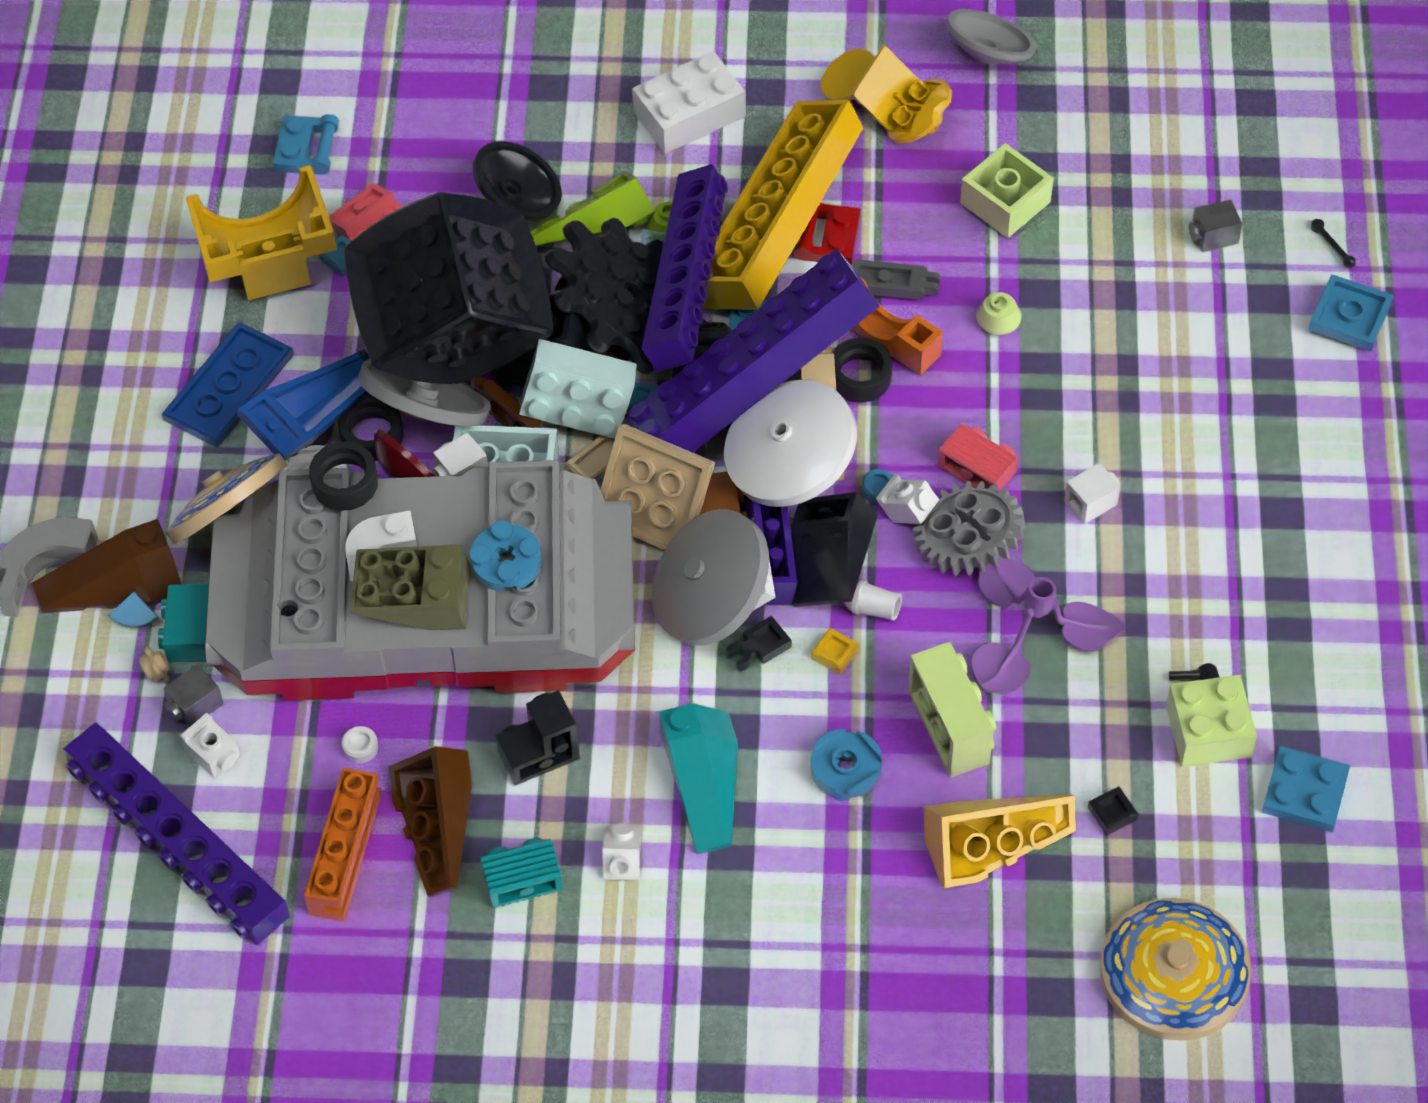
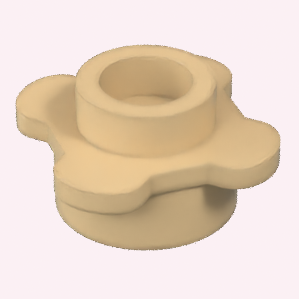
(155, 665)

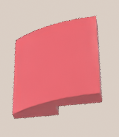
(363, 211)

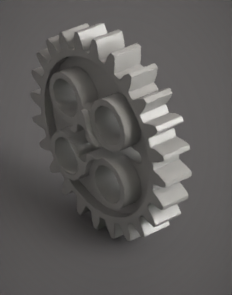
(970, 528)

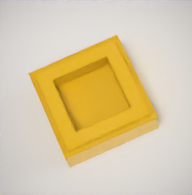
(835, 651)

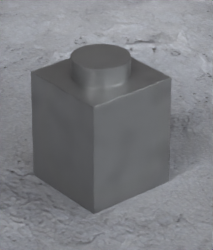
(1216, 225)
(192, 696)

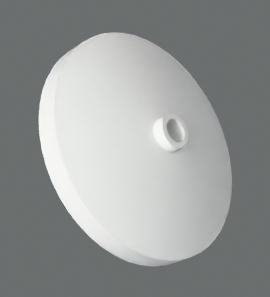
(791, 444)

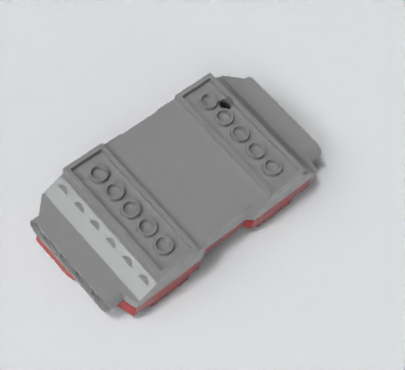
(286, 588)

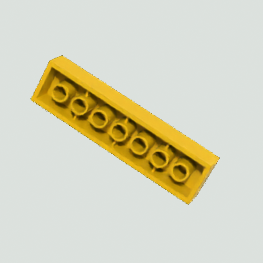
(780, 201)

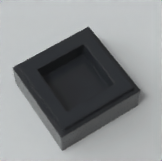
(1113, 810)

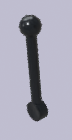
(1317, 226)

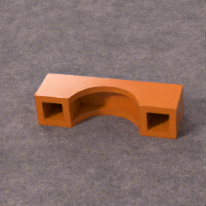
(909, 341)

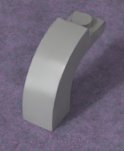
(37, 548)

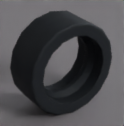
(867, 350)
(369, 408)
(343, 498)

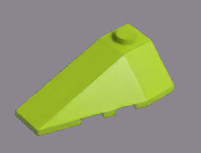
(617, 198)

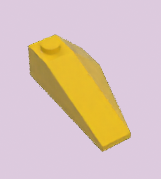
(983, 835)

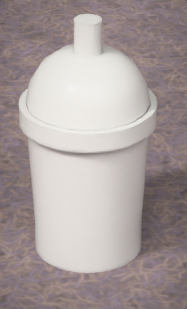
(875, 601)

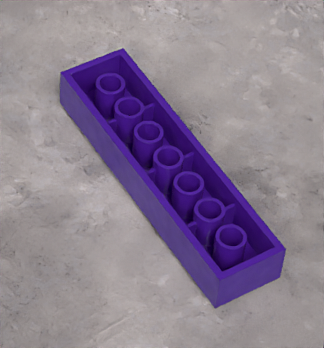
(756, 355)

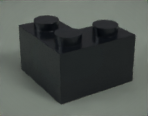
(542, 742)

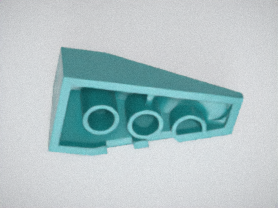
(703, 765)

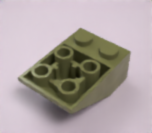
(412, 586)

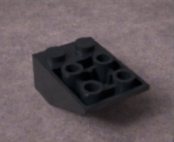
(830, 547)

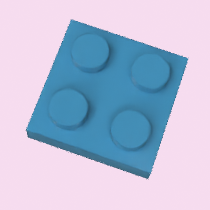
(1351, 312)
(1306, 789)

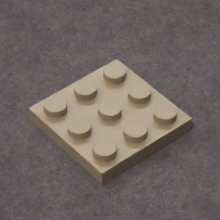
(661, 482)

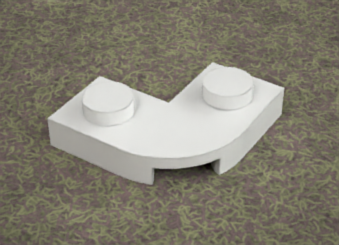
(380, 532)

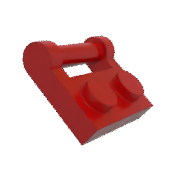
(839, 233)

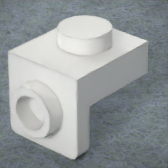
(622, 852)

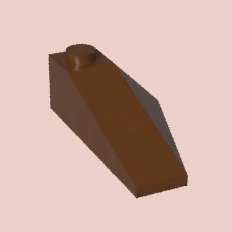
(112, 571)
(434, 800)

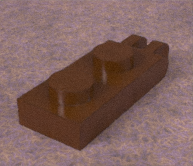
(504, 405)

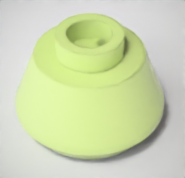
(998, 314)

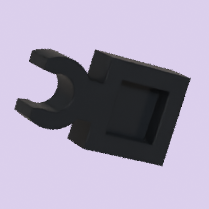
(760, 641)

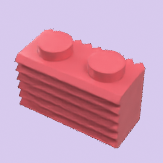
(976, 458)

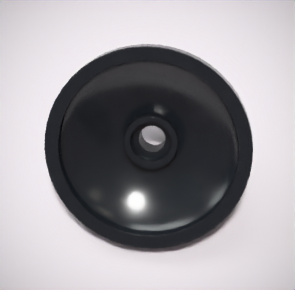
(517, 179)

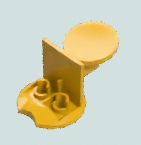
(888, 92)

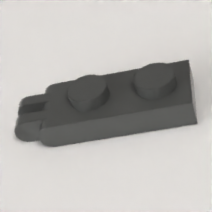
(897, 279)

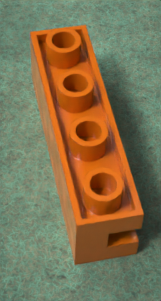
(343, 844)

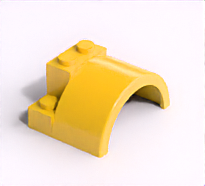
(266, 248)

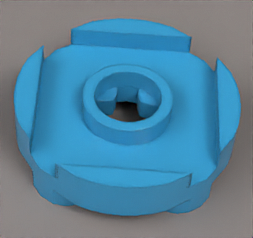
(505, 539)
(845, 782)

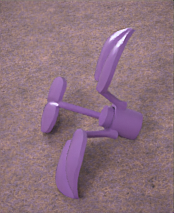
(1084, 624)

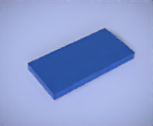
(226, 381)

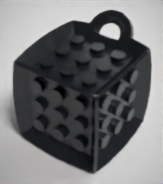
(447, 289)

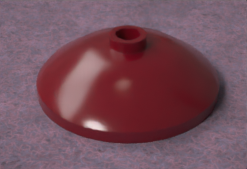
(396, 459)

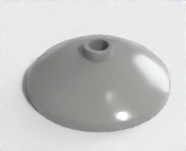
(990, 37)

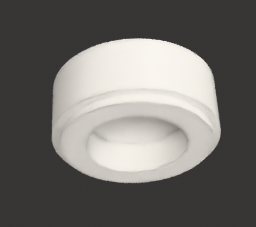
(360, 744)

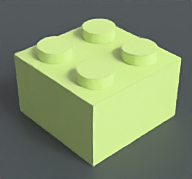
(1006, 190)
(1211, 720)

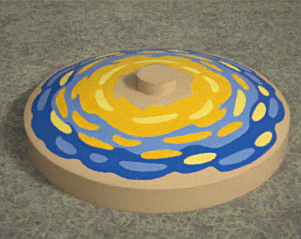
(222, 494)
(1175, 969)

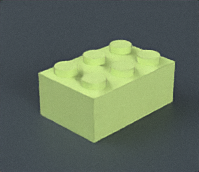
(951, 709)

